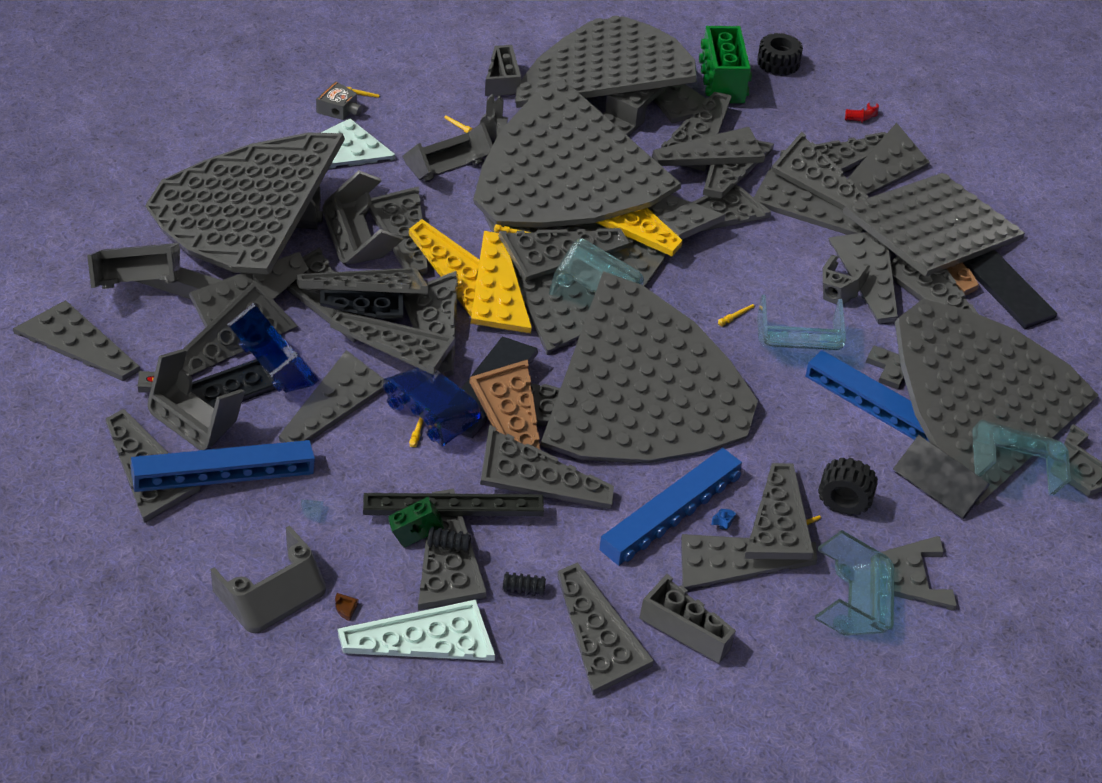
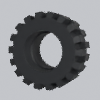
(779, 54)
(848, 486)

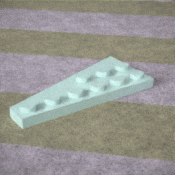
(434, 633)

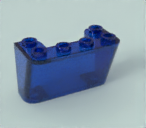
(436, 400)

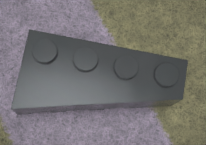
(686, 620)

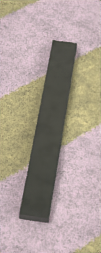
(458, 504)

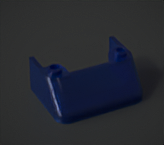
(272, 351)

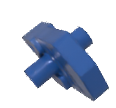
(723, 518)

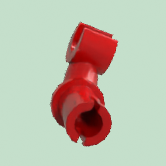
(862, 115)

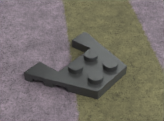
(1084, 468)
(910, 575)

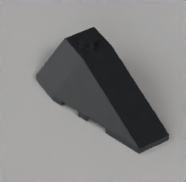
(371, 304)

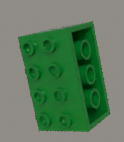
(725, 62)

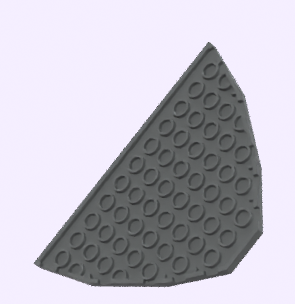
(562, 315)

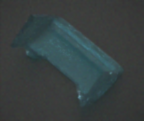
(586, 264)
(799, 336)
(990, 434)
(870, 587)

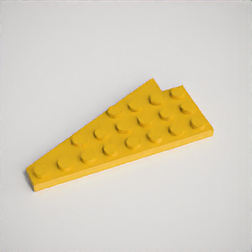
(646, 229)

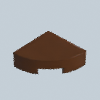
(346, 605)

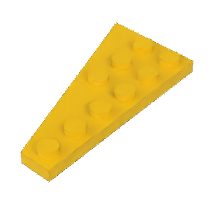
(446, 258)
(497, 291)

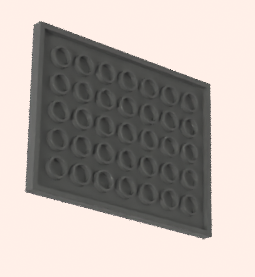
(933, 223)

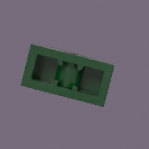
(415, 522)

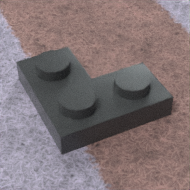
(890, 362)

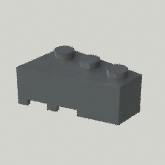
(503, 72)

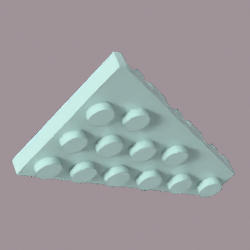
(358, 146)

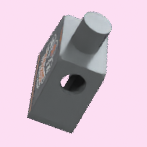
(338, 102)

